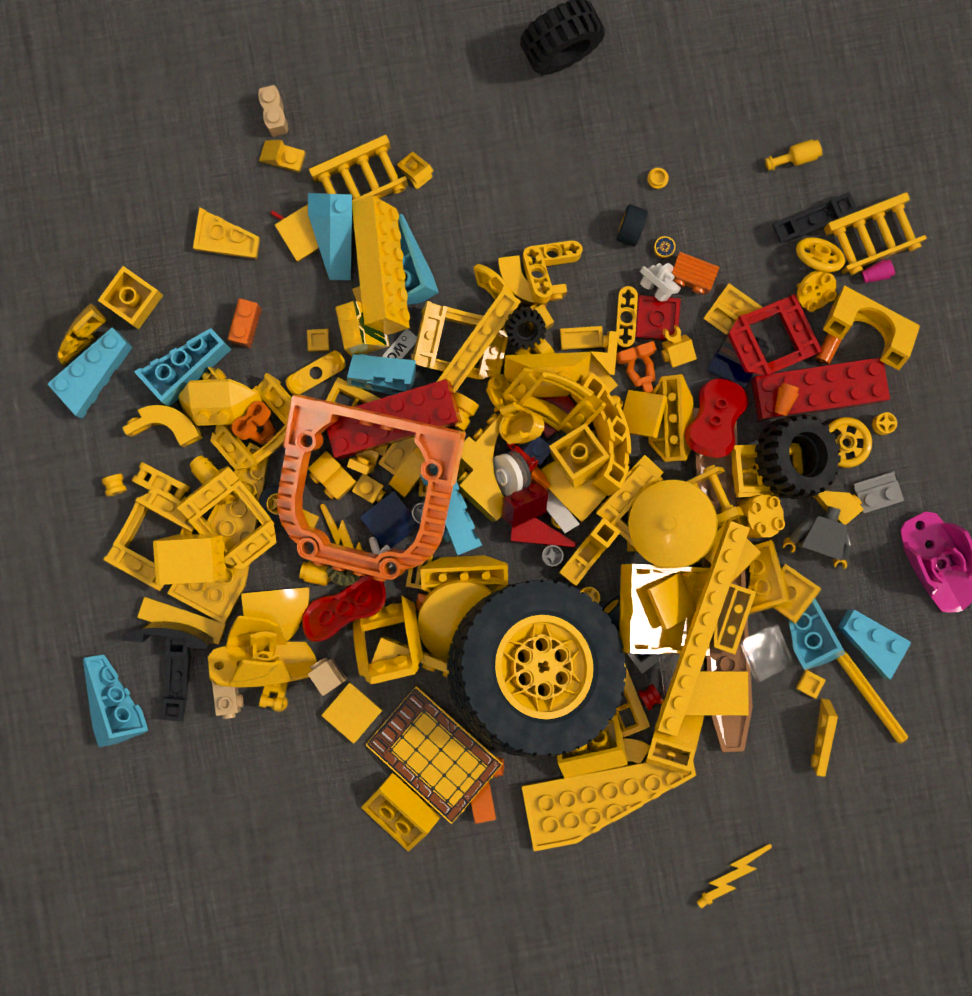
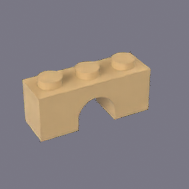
(326, 675)

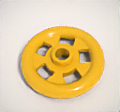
(820, 254)
(861, 433)

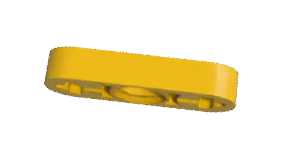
(633, 302)

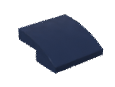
(390, 520)

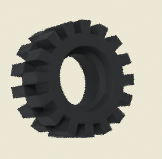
(528, 339)

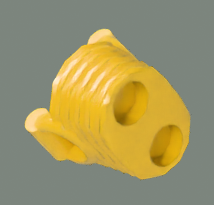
(521, 425)

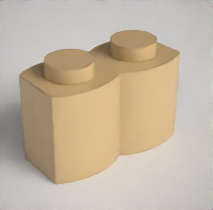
(273, 111)

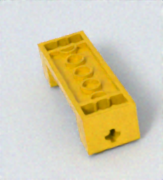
(390, 648)

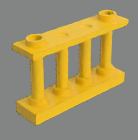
(360, 156)
(858, 220)
(728, 512)

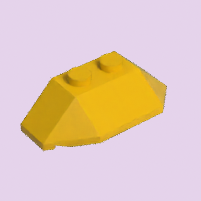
(571, 365)
(216, 401)
(675, 420)
(479, 568)

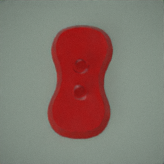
(719, 409)
(331, 613)

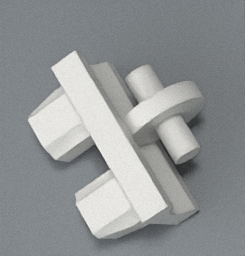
(661, 277)

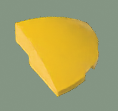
(80, 333)
(580, 500)
(278, 606)

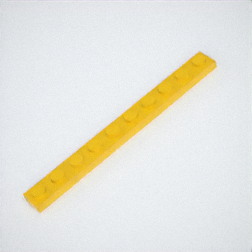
(460, 366)
(702, 628)

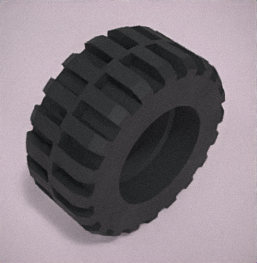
(562, 36)
(819, 451)

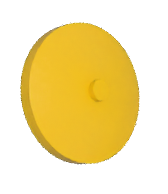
(673, 524)
(444, 611)

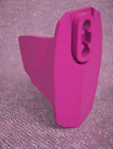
(945, 565)

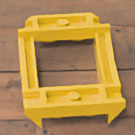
(430, 334)
(530, 378)
(232, 447)
(209, 495)
(623, 499)
(128, 560)
(395, 667)

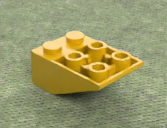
(676, 751)

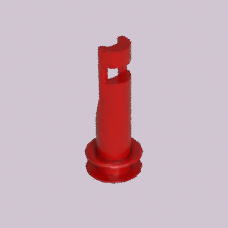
(530, 461)

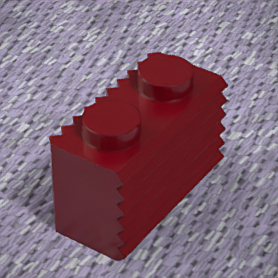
(524, 504)

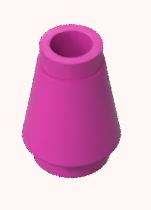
(880, 271)

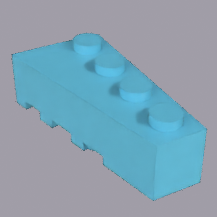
(90, 372)
(171, 373)
(458, 524)

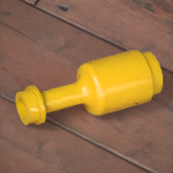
(798, 154)
(204, 470)
(314, 573)

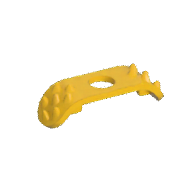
(302, 381)

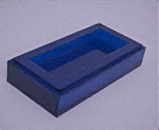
(729, 370)

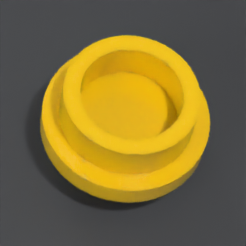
(657, 178)

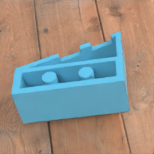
(381, 374)
(875, 642)

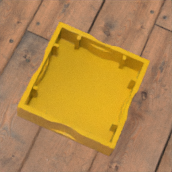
(638, 621)

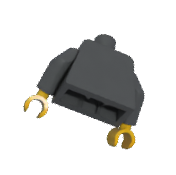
(823, 537)

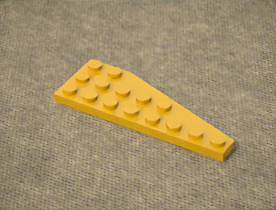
(234, 523)
(575, 807)

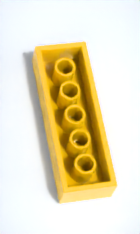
(380, 265)

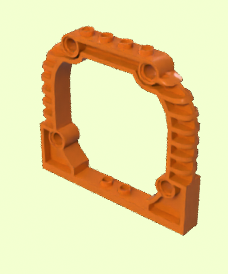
(439, 447)

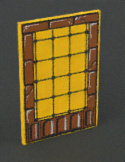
(434, 754)

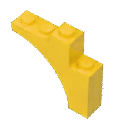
(480, 482)

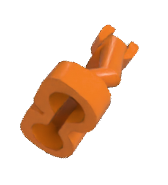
(643, 352)
(256, 415)

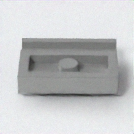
(878, 492)

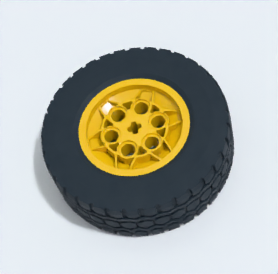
(487, 669)

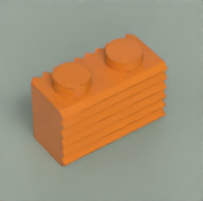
(694, 273)
(244, 323)

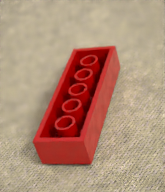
(823, 388)
(427, 404)

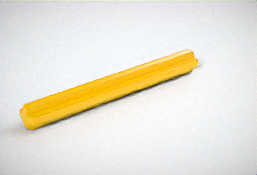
(872, 698)

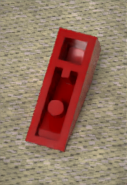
(537, 532)

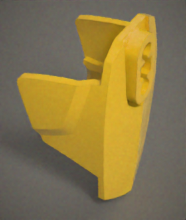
(259, 656)

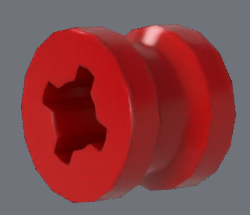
(650, 697)

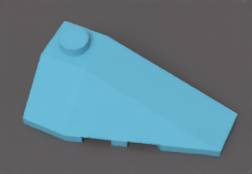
(332, 228)
(419, 278)
(814, 638)

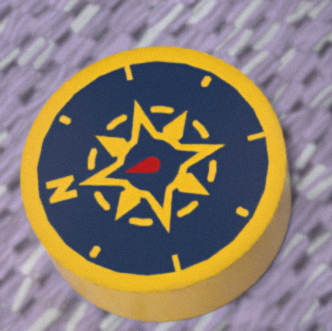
(664, 247)

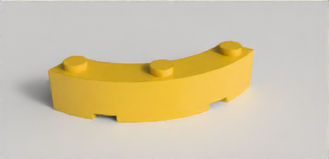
(612, 435)

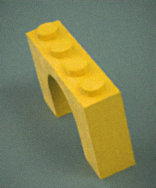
(896, 330)

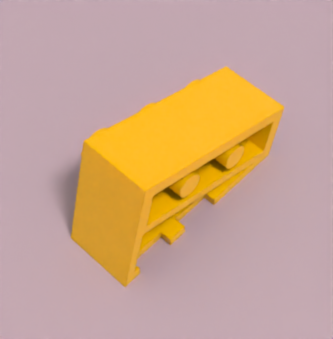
(733, 618)

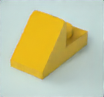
(282, 156)
(415, 169)
(608, 358)

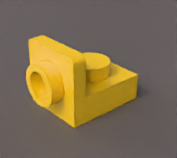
(364, 462)
(369, 489)

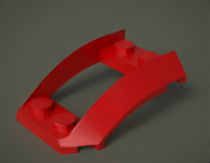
(795, 325)

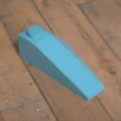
(111, 708)

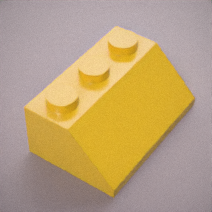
(600, 754)
(401, 812)

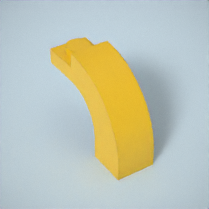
(511, 273)
(182, 427)
(408, 474)
(589, 551)

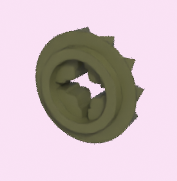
(340, 578)

